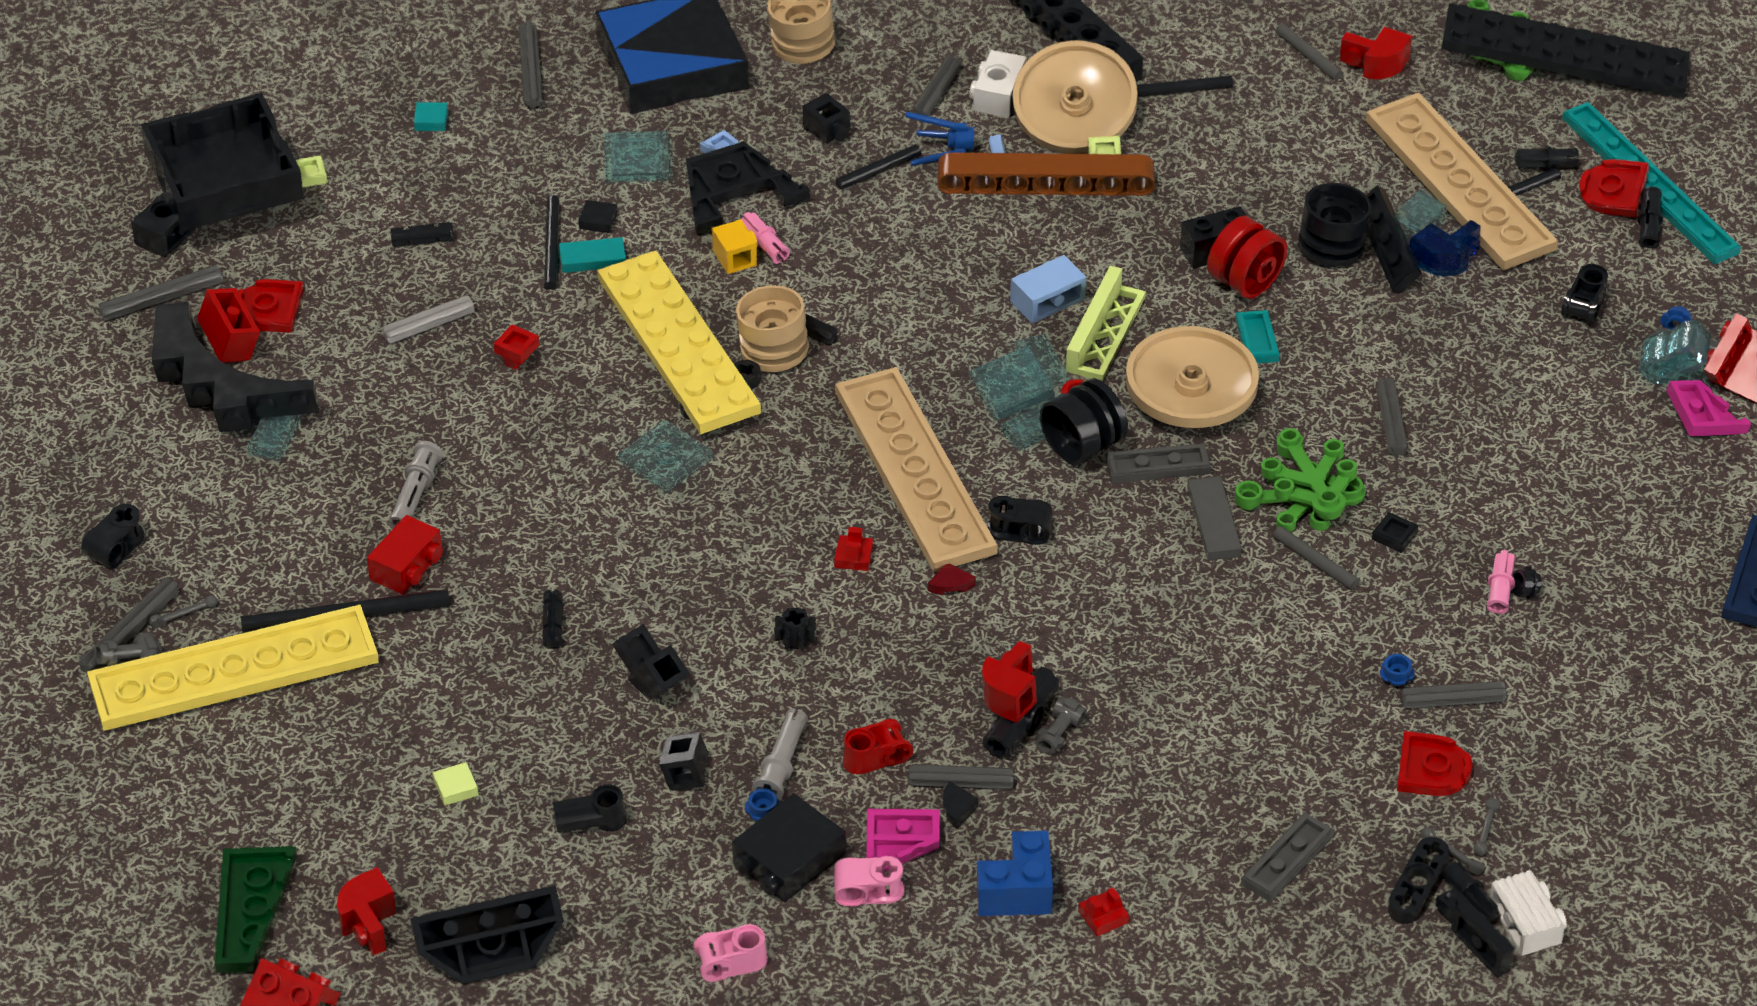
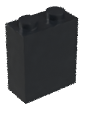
(788, 847)

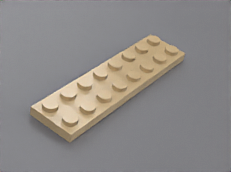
(1461, 180)
(915, 469)

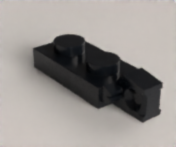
(1476, 932)

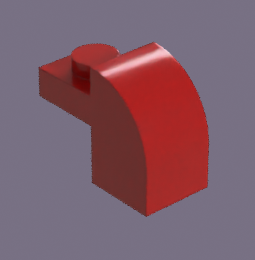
(1380, 57)
(1009, 684)
(361, 907)

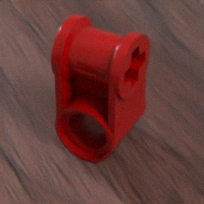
(874, 746)

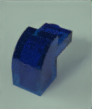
(1445, 253)

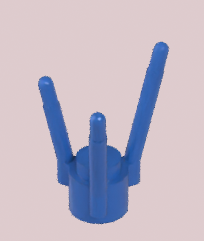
(959, 136)

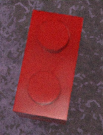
(228, 325)
(405, 555)

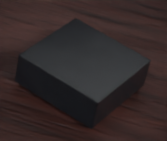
(598, 216)
(1395, 532)

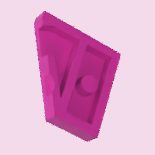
(1704, 411)
(902, 833)

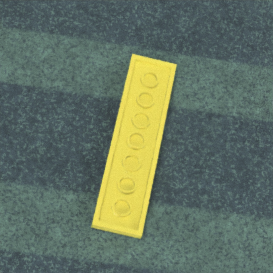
(679, 342)
(232, 667)

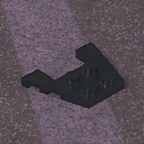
(731, 174)

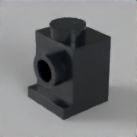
(831, 124)
(684, 761)

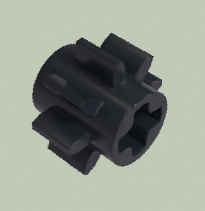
(794, 628)

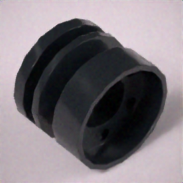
(1334, 224)
(1083, 421)

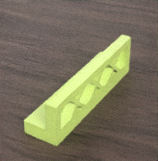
(1095, 319)

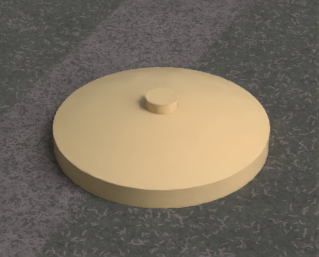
(1073, 95)
(1192, 377)

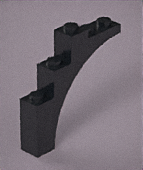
(207, 381)

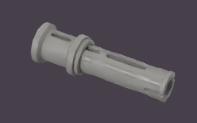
(418, 475)
(777, 766)

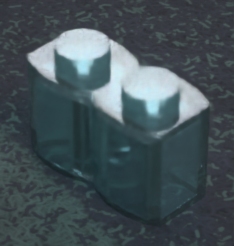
(1674, 352)

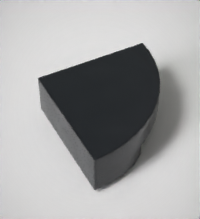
(958, 804)

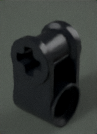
(1586, 293)
(1022, 522)
(114, 536)

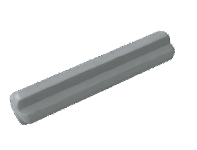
(428, 319)

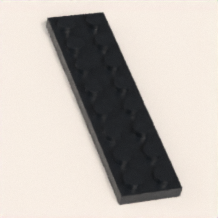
(1566, 50)

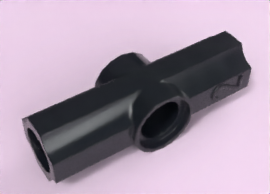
(1005, 734)

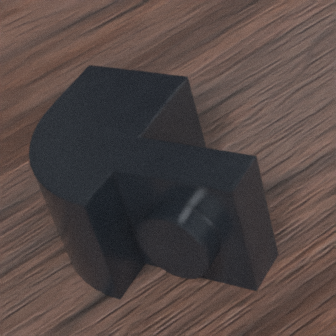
(651, 669)

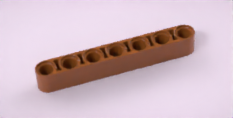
(1046, 174)

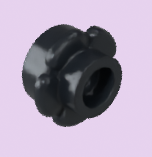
(1527, 582)

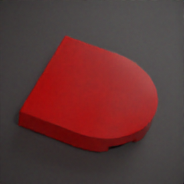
(1614, 187)
(273, 303)
(1432, 765)

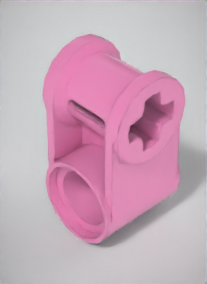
(865, 881)
(734, 952)

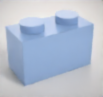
(1048, 289)

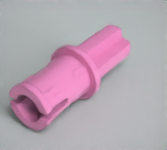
(766, 237)
(1501, 582)

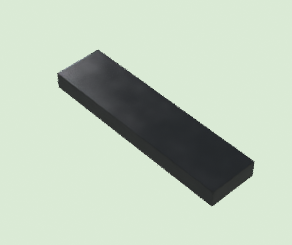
(1390, 242)

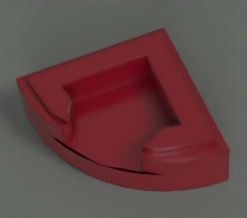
(950, 580)

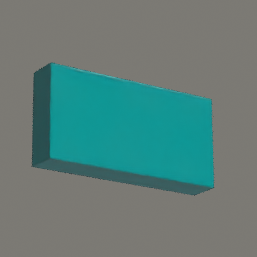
(591, 254)
(1258, 335)

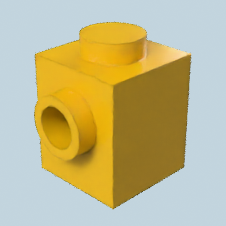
(735, 246)

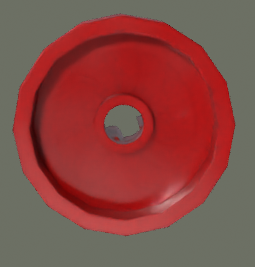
(1247, 257)

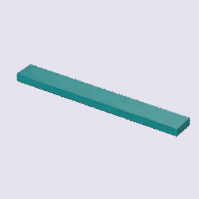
(1675, 204)

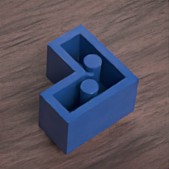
(1017, 884)

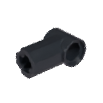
(601, 809)

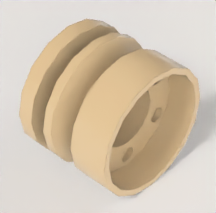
(801, 29)
(772, 328)

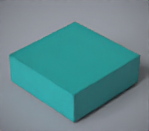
(430, 116)

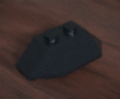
(489, 935)

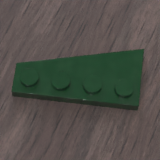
(248, 902)

